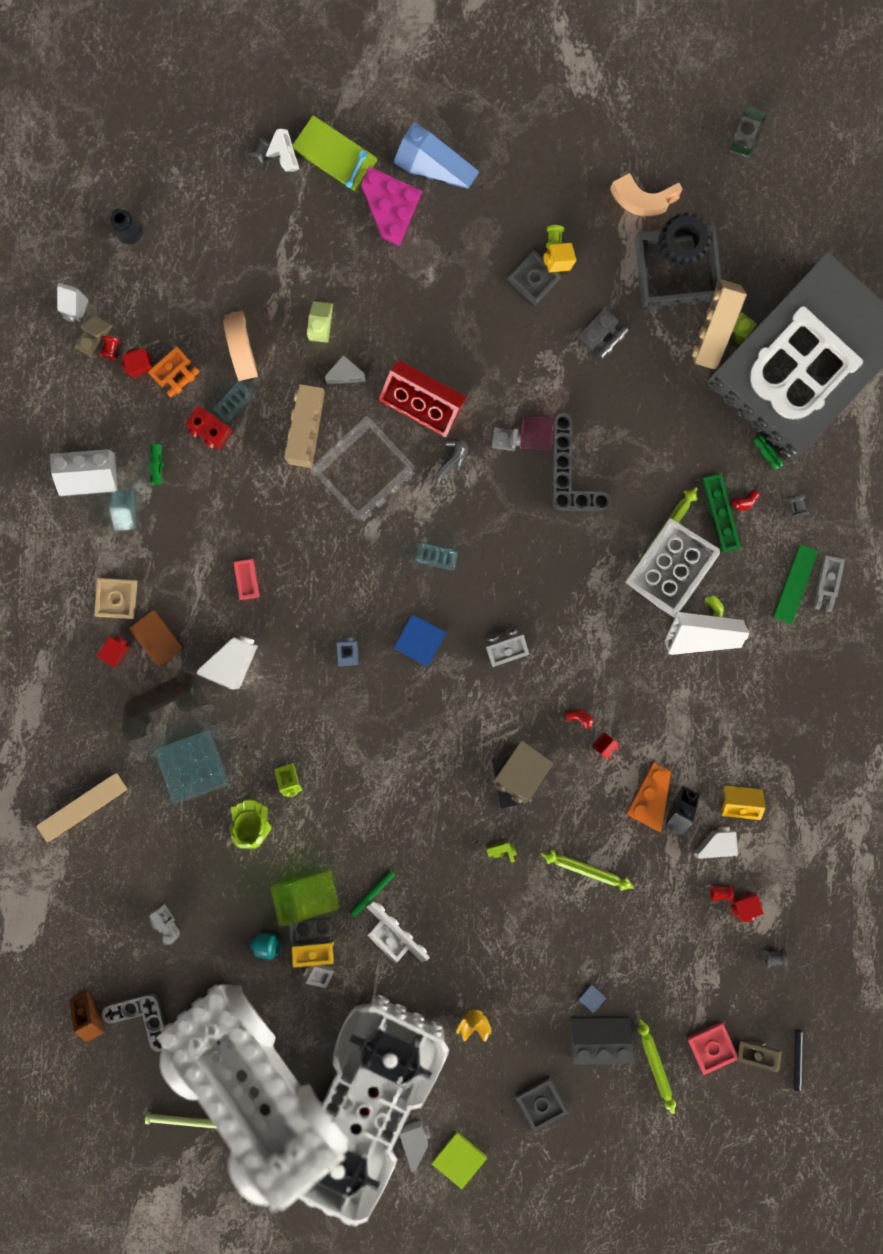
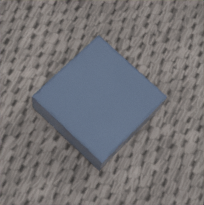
(591, 998)

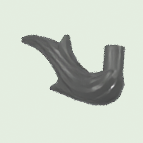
(455, 460)

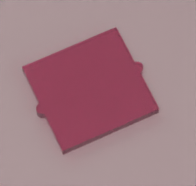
(537, 433)

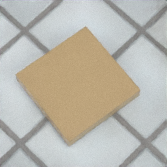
(115, 598)

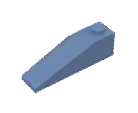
(428, 156)

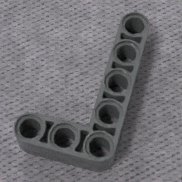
(566, 472)

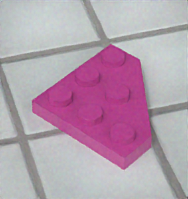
(390, 203)

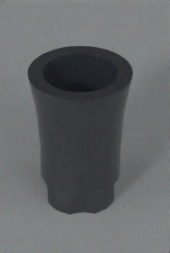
(127, 228)

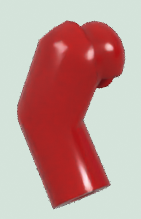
(745, 503)
(581, 716)

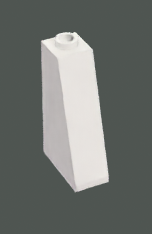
(704, 633)

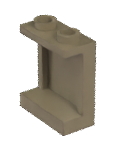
(522, 773)

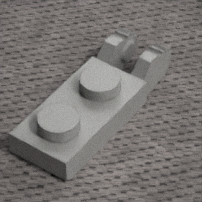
(829, 581)

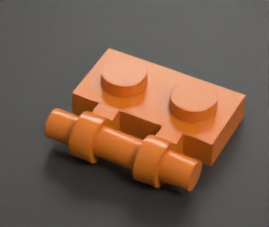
(169, 368)

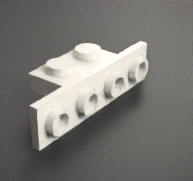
(392, 938)

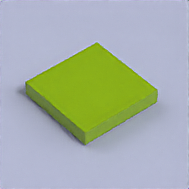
(459, 1160)

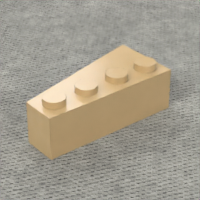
(718, 324)
(304, 426)

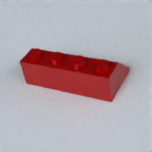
(422, 398)

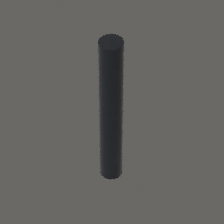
(798, 1052)

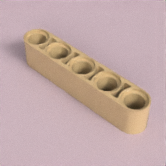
(81, 807)

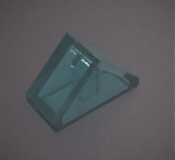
(123, 510)

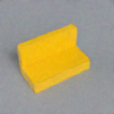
(743, 802)
(313, 955)

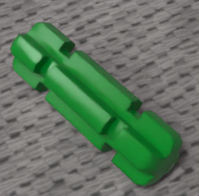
(768, 452)

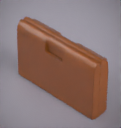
(156, 638)

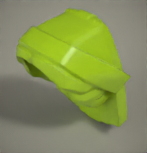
(249, 823)

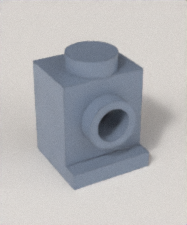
(343, 659)

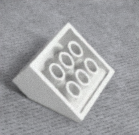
(673, 567)

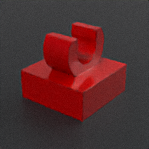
(605, 745)

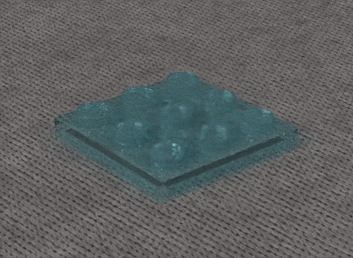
(192, 767)

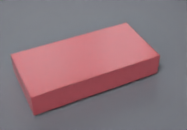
(246, 579)

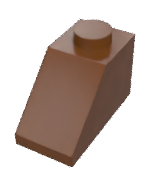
(85, 1017)

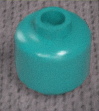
(265, 946)

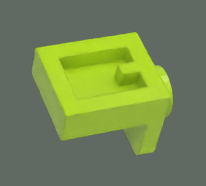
(287, 780)
(497, 850)

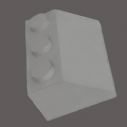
(84, 472)

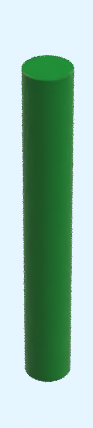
(372, 893)

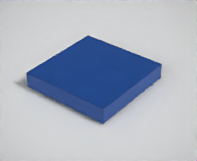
(420, 640)

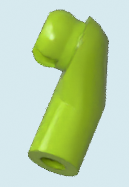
(715, 604)

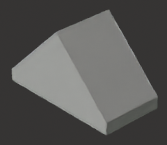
(344, 372)

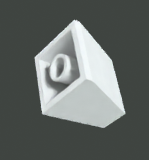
(230, 663)

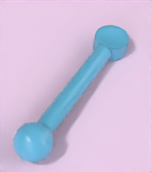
(362, 154)

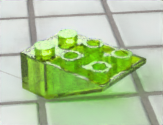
(304, 897)

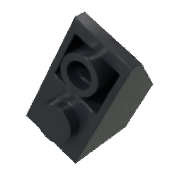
(682, 810)

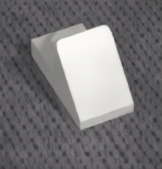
(282, 146)

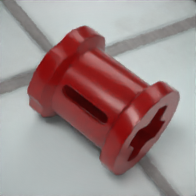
(109, 347)
(721, 892)

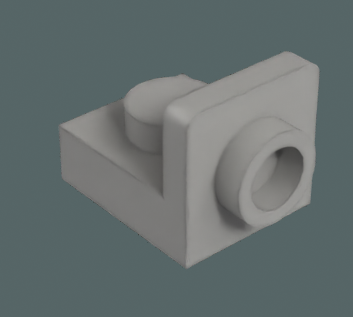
(505, 439)
(317, 975)

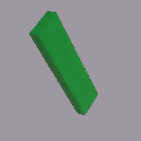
(721, 513)
(795, 584)

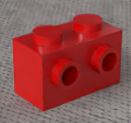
(208, 427)

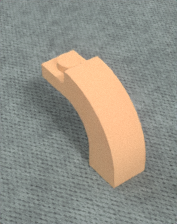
(641, 202)
(239, 345)

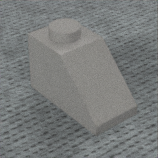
(71, 302)
(415, 1142)

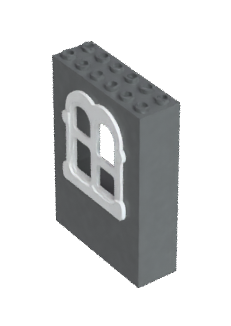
(844, 319)

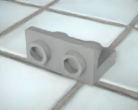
(506, 646)

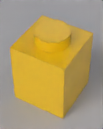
(560, 257)

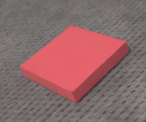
(712, 1047)

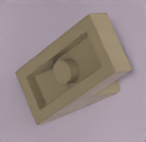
(92, 336)
(759, 1055)

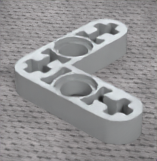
(141, 1010)

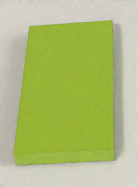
(332, 152)

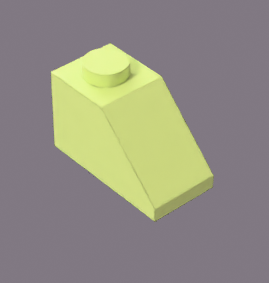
(319, 322)

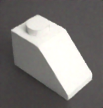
(718, 844)

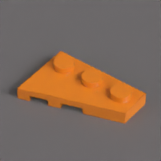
(651, 798)

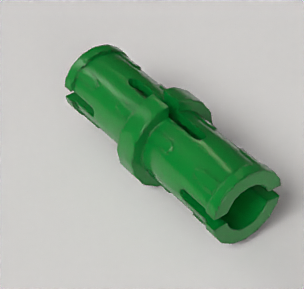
(155, 464)

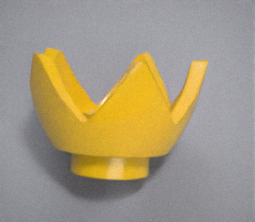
(474, 1021)

